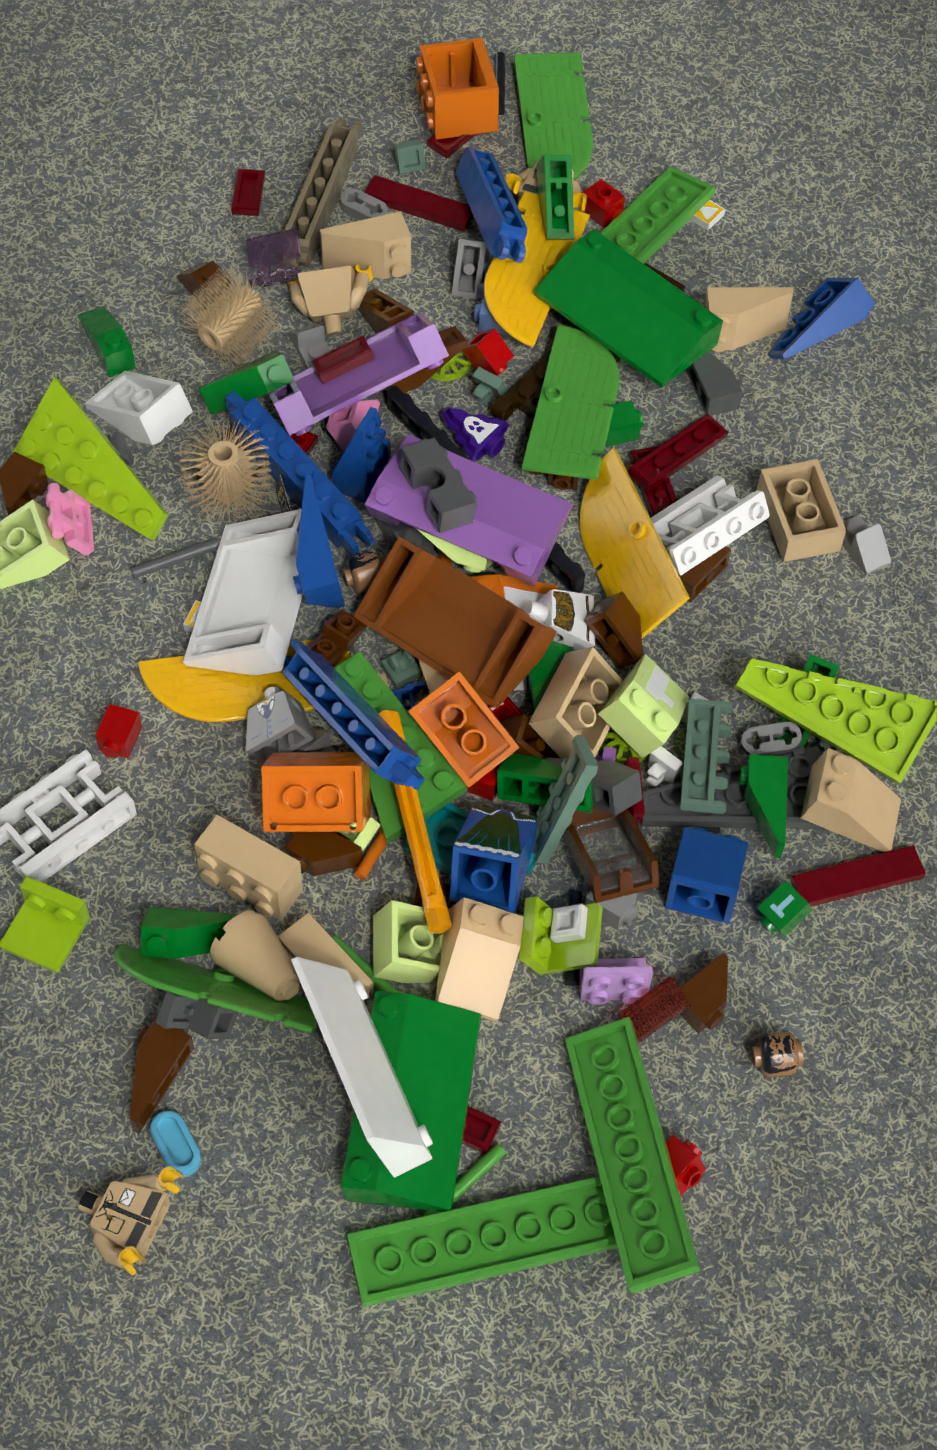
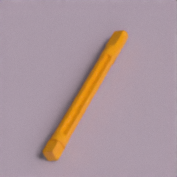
(422, 856)

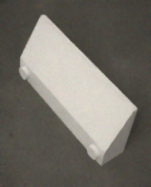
(249, 598)
(364, 1065)

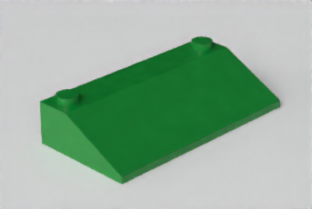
(629, 308)
(434, 1061)

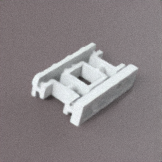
(723, 516)
(75, 835)

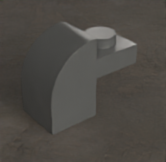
(197, 1015)

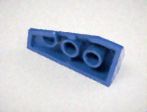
(832, 308)
(362, 459)
(314, 559)

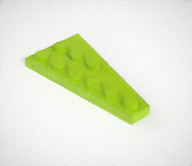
(87, 462)
(857, 718)

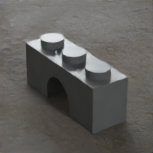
(429, 465)

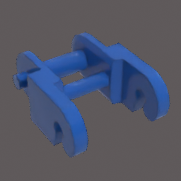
(408, 691)

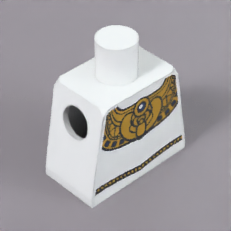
(566, 614)

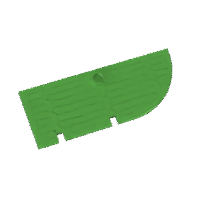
(553, 107)
(571, 408)
(215, 986)

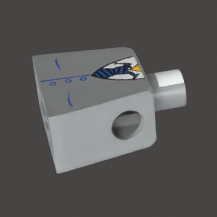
(276, 725)

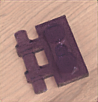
(273, 249)

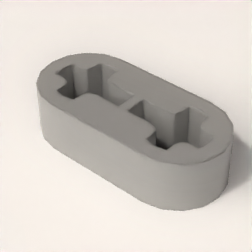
(363, 207)
(769, 732)

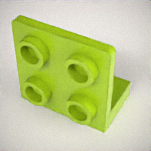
(45, 925)
(550, 957)

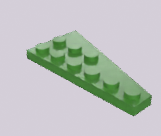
(441, 781)

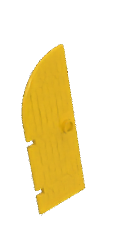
(511, 284)
(625, 542)
(211, 693)

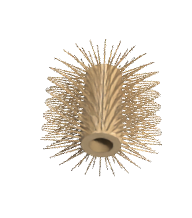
(230, 318)
(225, 467)

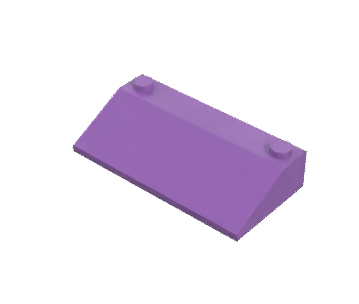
(397, 354)
(509, 526)

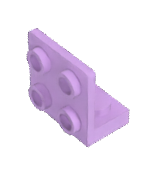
(615, 980)

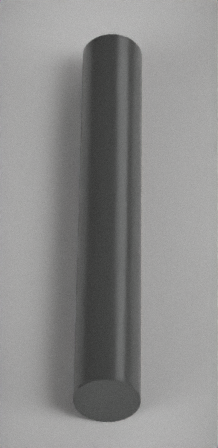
(174, 558)

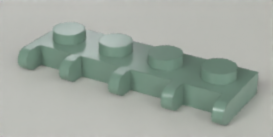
(702, 756)
(564, 799)

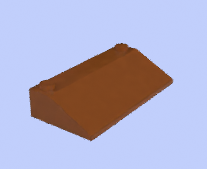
(453, 622)

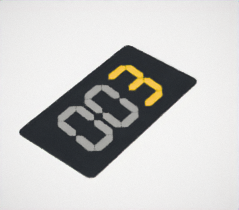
(282, 497)

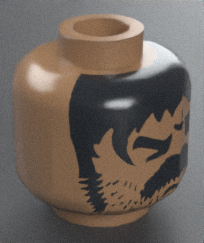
(362, 571)
(777, 1054)

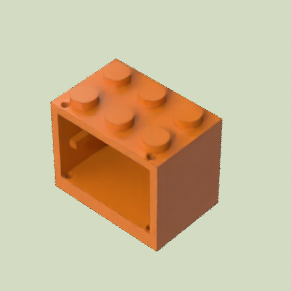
(458, 88)
(315, 792)

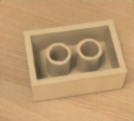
(801, 510)
(574, 700)
(248, 868)

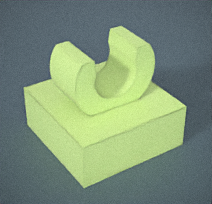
(363, 837)

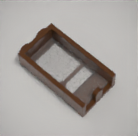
(611, 854)

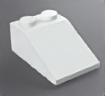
(141, 406)

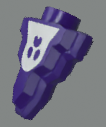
(475, 433)

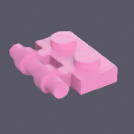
(70, 519)

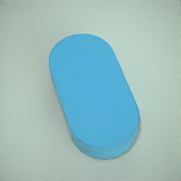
(175, 1142)

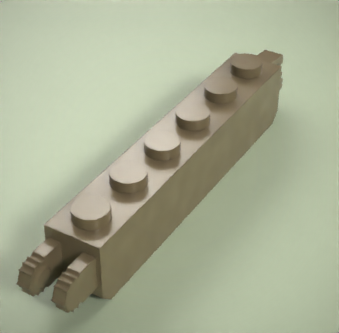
(323, 187)

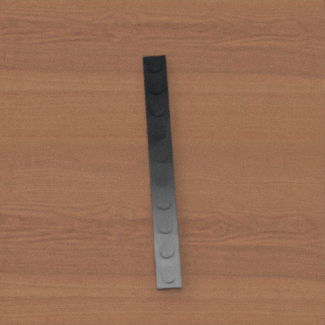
(420, 424)

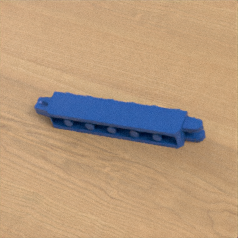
(492, 205)
(286, 458)
(352, 716)

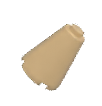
(256, 956)

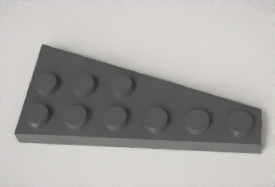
(664, 802)

